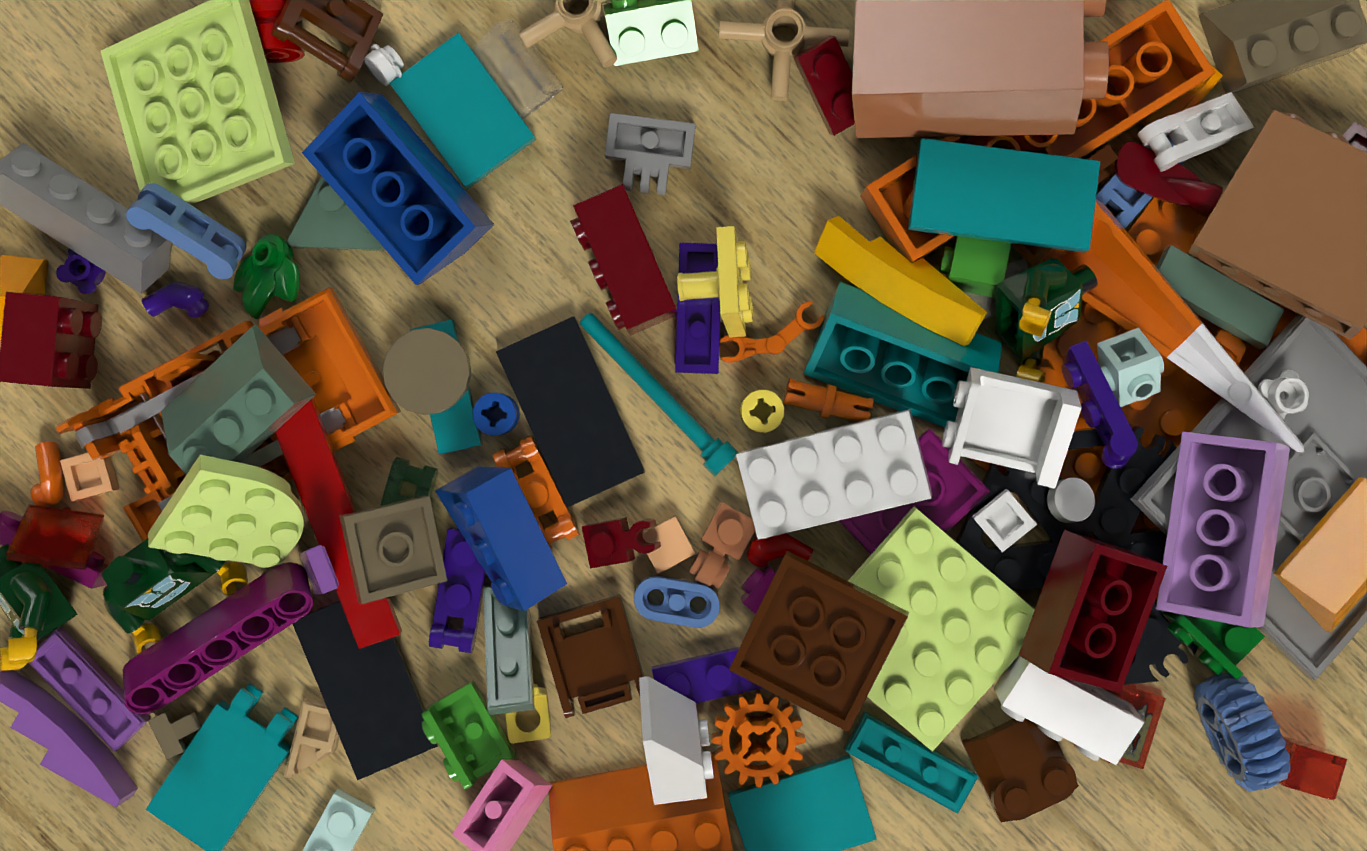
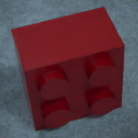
(49, 341)

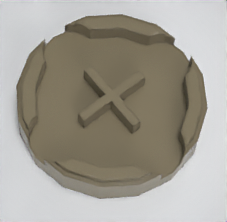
(426, 371)

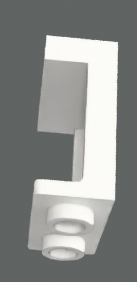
(1012, 423)

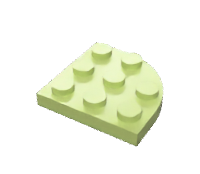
(230, 514)

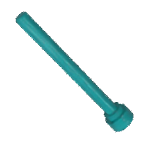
(714, 452)

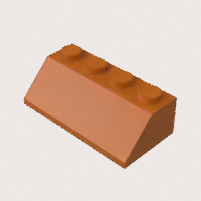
(619, 814)

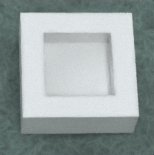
(1004, 520)

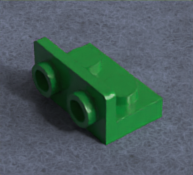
(1221, 643)

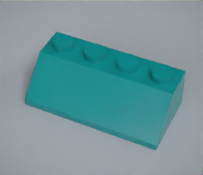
(893, 358)

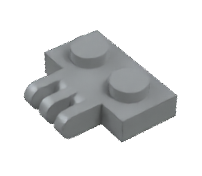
(649, 148)

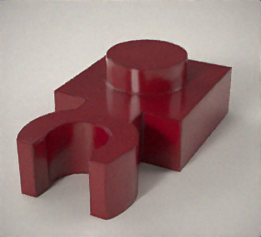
(614, 542)

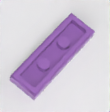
(319, 570)
(87, 689)

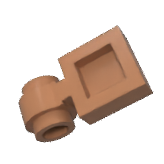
(728, 534)

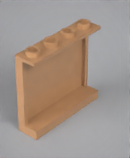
(1296, 224)

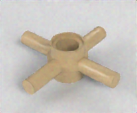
(582, 23)
(781, 51)

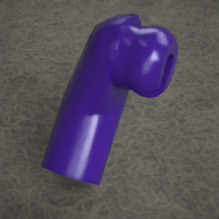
(177, 295)

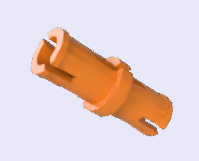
(827, 401)

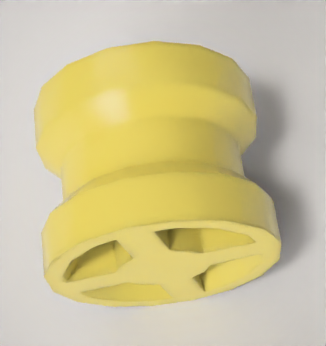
(755, 412)

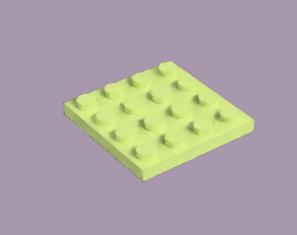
(198, 102)
(957, 633)

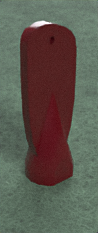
(1176, 185)

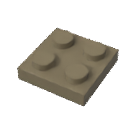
(393, 549)

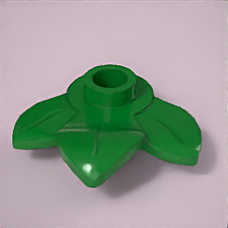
(267, 274)

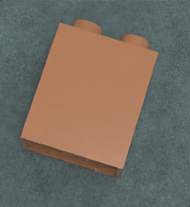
(974, 67)

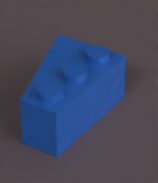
(503, 535)

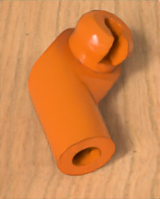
(50, 474)

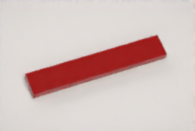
(324, 500)

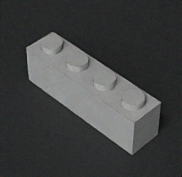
(81, 218)

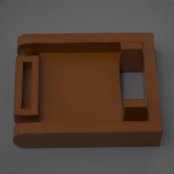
(592, 662)

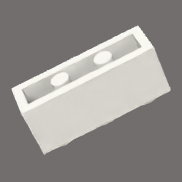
(1068, 709)

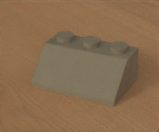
(1279, 37)

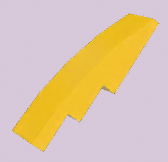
(905, 287)

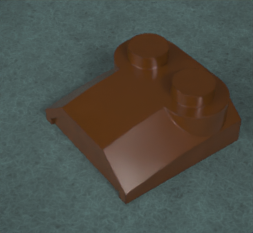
(1020, 769)

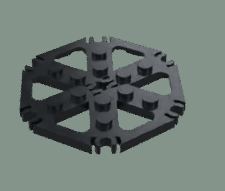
(1111, 522)

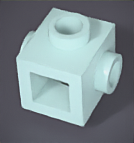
(1131, 366)

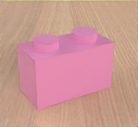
(502, 807)

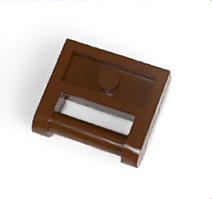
(346, 20)

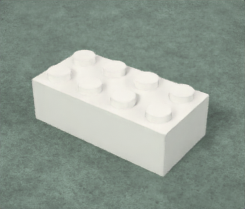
(834, 474)

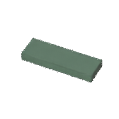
(1220, 298)
(507, 657)

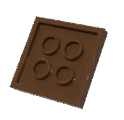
(818, 641)

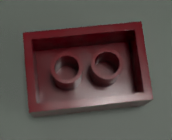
(623, 261)
(1092, 611)

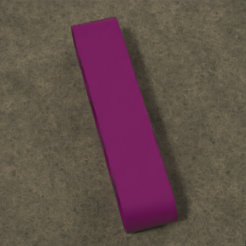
(216, 638)

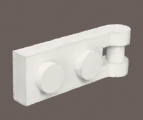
(1196, 130)

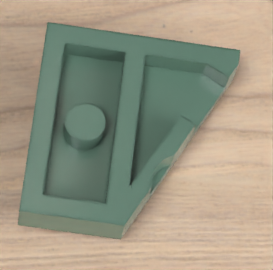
(330, 224)

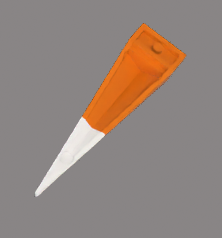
(1141, 297)

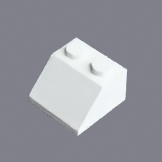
(673, 744)

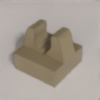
(171, 732)

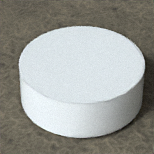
(1071, 500)

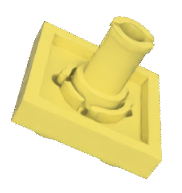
(725, 283)

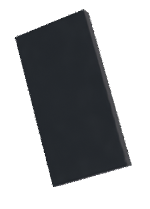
(570, 411)
(364, 691)

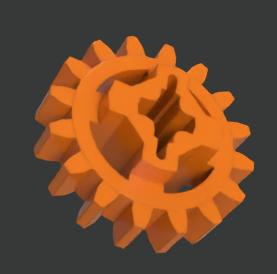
(772, 725)

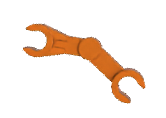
(774, 344)

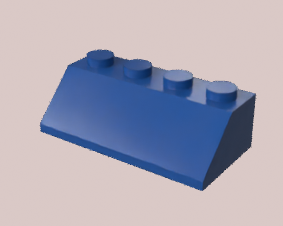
(397, 187)

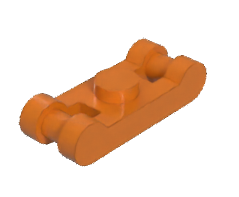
(539, 489)

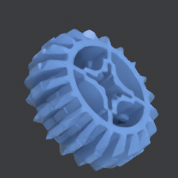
(1242, 732)

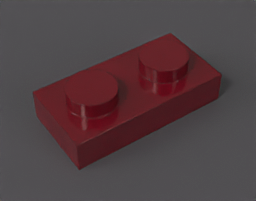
(829, 83)

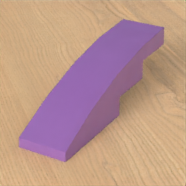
(71, 745)

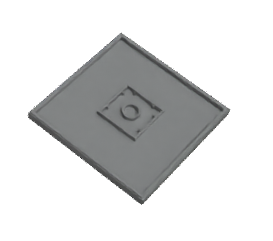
(1332, 460)

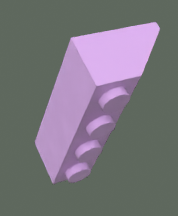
(1223, 528)

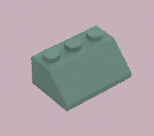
(234, 403)

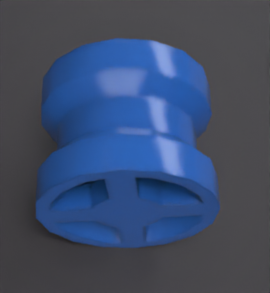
(504, 414)

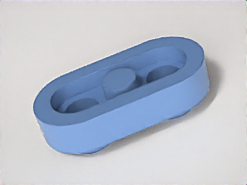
(676, 602)

